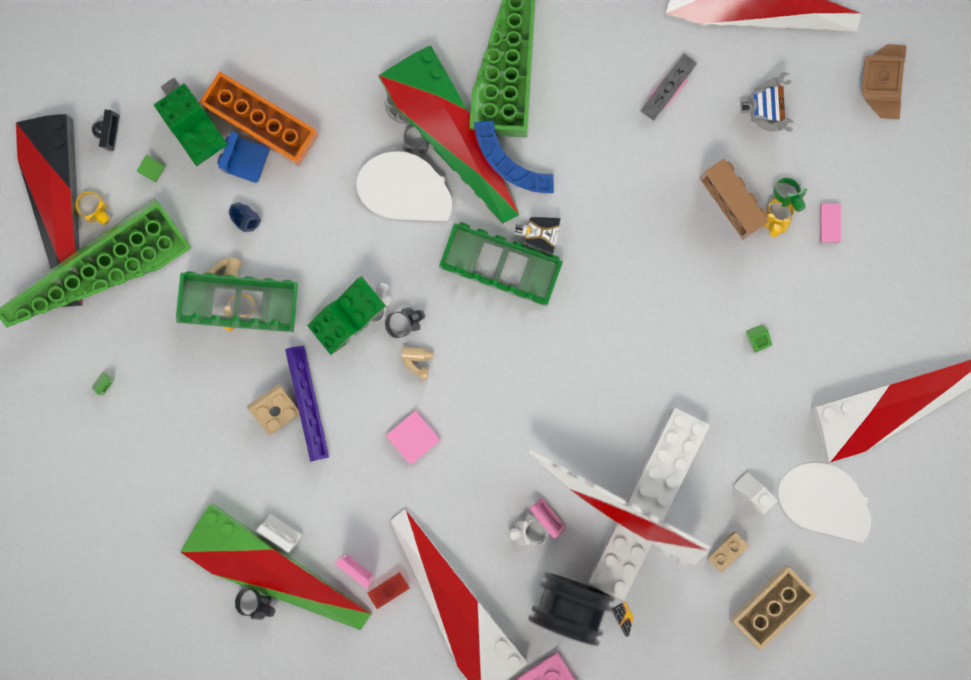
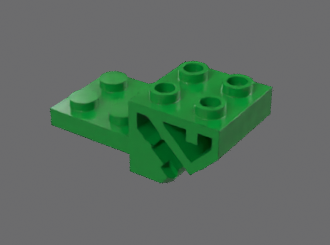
(190, 124)
(346, 316)

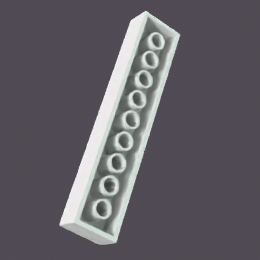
(652, 494)

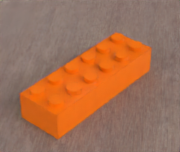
(259, 118)

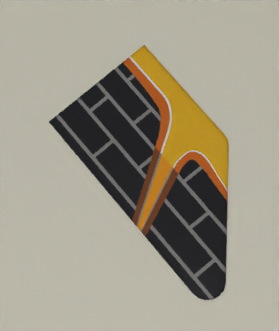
(624, 617)

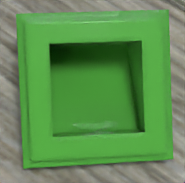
(150, 168)
(759, 338)
(102, 384)

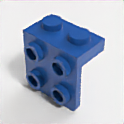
(243, 158)

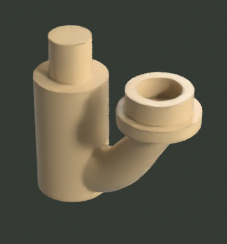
(232, 266)
(416, 354)

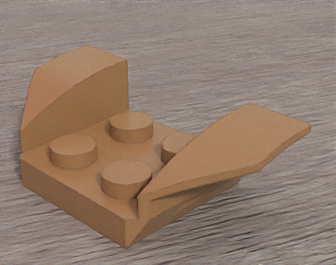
(884, 80)

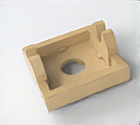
(274, 397)

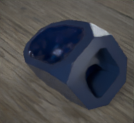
(244, 217)

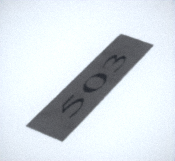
(668, 87)

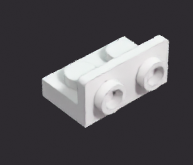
(279, 533)

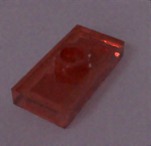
(388, 590)

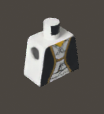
(540, 233)

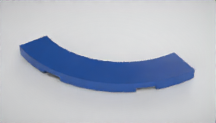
(505, 166)

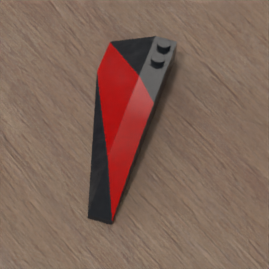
(49, 175)

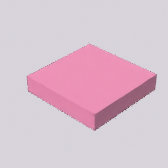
(413, 437)

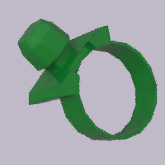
(794, 199)

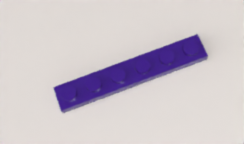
(307, 403)

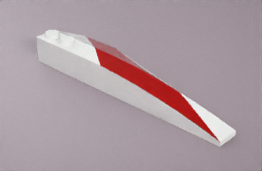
(469, 630)

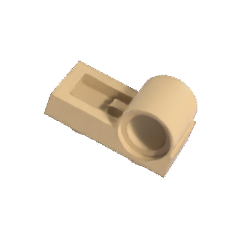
(728, 551)

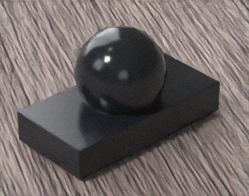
(106, 130)

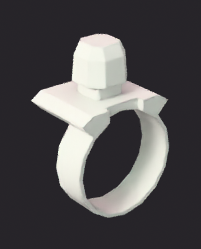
(381, 291)
(519, 533)

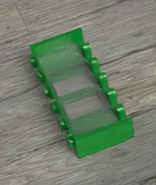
(501, 263)
(236, 302)

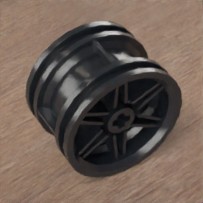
(571, 609)

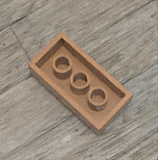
(734, 199)

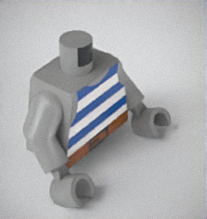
(768, 105)

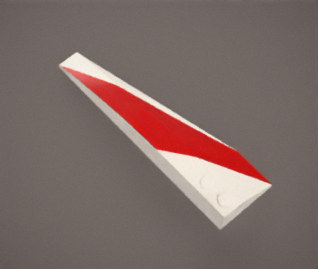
(767, 14)
(872, 416)
(629, 516)

